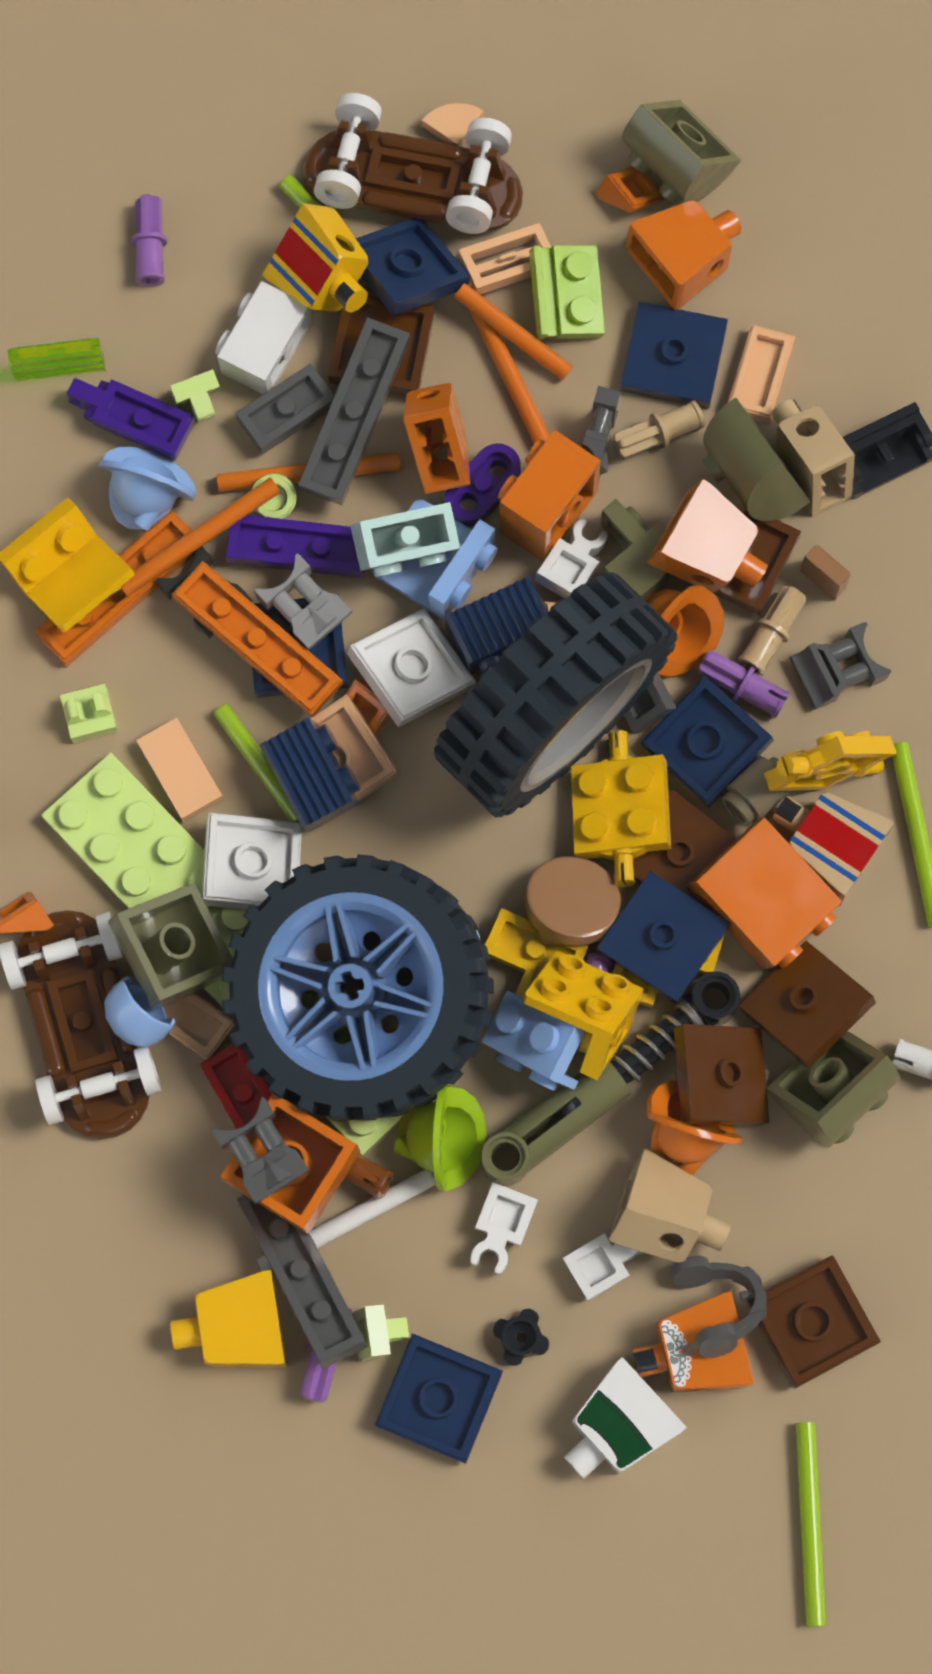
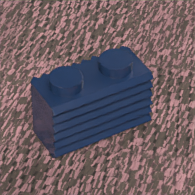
(493, 623)
(310, 773)

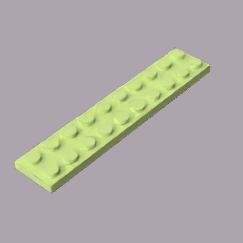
(146, 854)

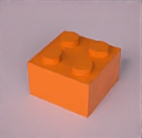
(548, 494)
(323, 1152)

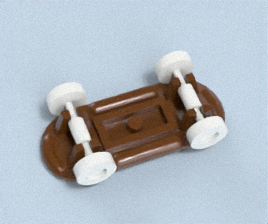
(413, 174)
(91, 1072)

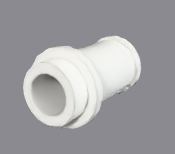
(913, 1059)

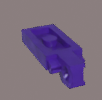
(133, 415)

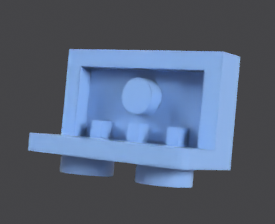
(533, 1040)

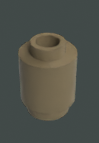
(749, 794)

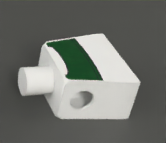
(621, 1423)

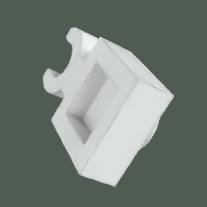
(571, 563)
(505, 1220)

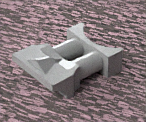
(316, 619)

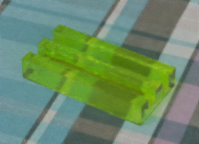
(56, 359)

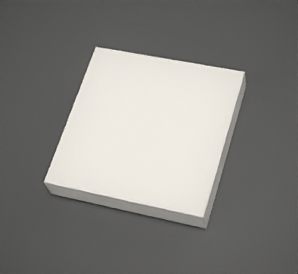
(411, 667)
(246, 857)

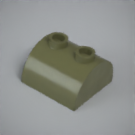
(678, 150)
(750, 465)
(171, 945)
(835, 1089)

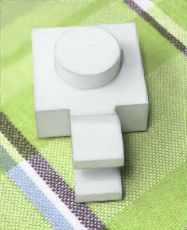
(599, 1265)

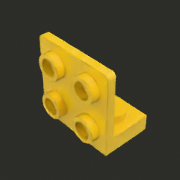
(64, 565)
(590, 1001)

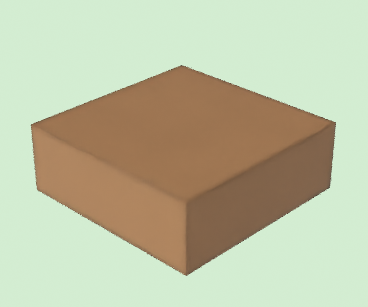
(825, 572)

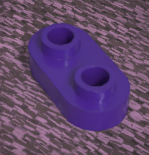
(484, 486)

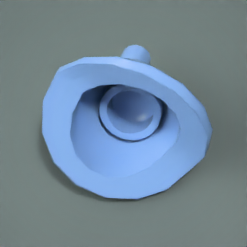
(144, 486)

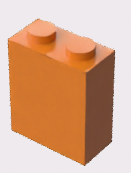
(766, 895)

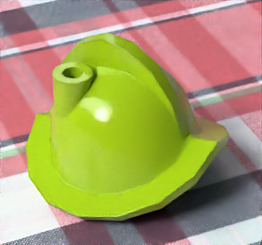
(444, 1137)

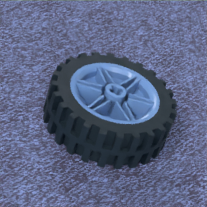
(436, 1013)

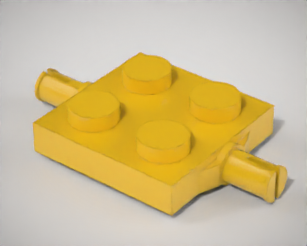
(830, 762)
(620, 807)

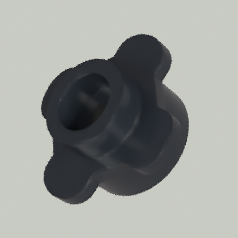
(526, 1323)

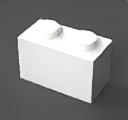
(263, 338)

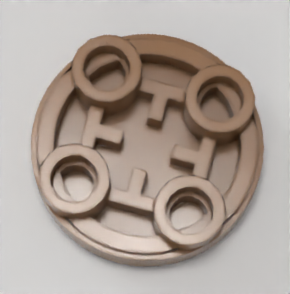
(571, 901)

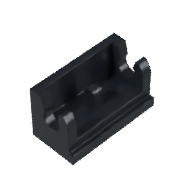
(889, 448)

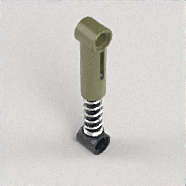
(596, 1097)

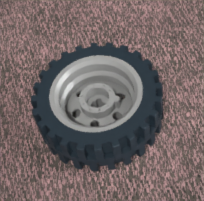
(554, 694)

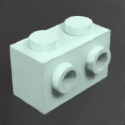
(405, 536)

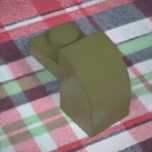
(631, 565)

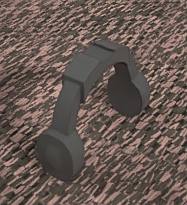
(722, 1337)

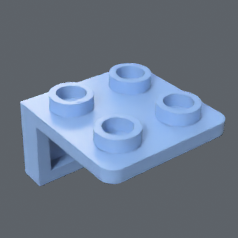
(447, 583)

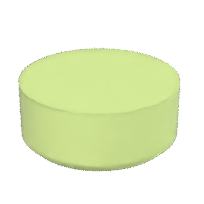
(283, 503)

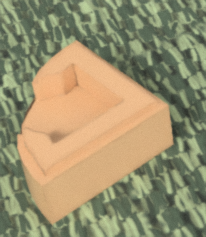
(451, 121)

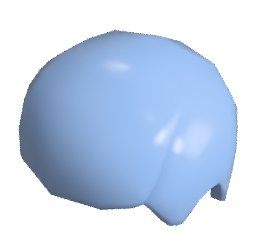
(132, 1017)

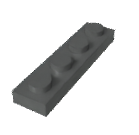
(354, 411)
(305, 1284)

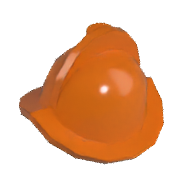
(696, 620)
(679, 1142)

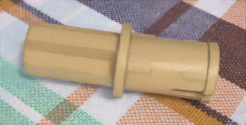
(659, 430)
(772, 630)

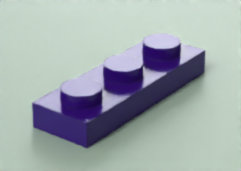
(277, 541)

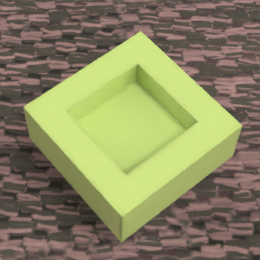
(196, 391)
(89, 713)
(378, 1331)

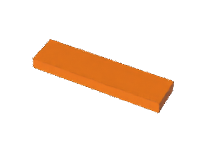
(257, 639)
(71, 644)

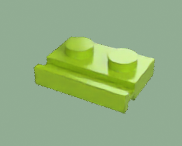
(567, 292)

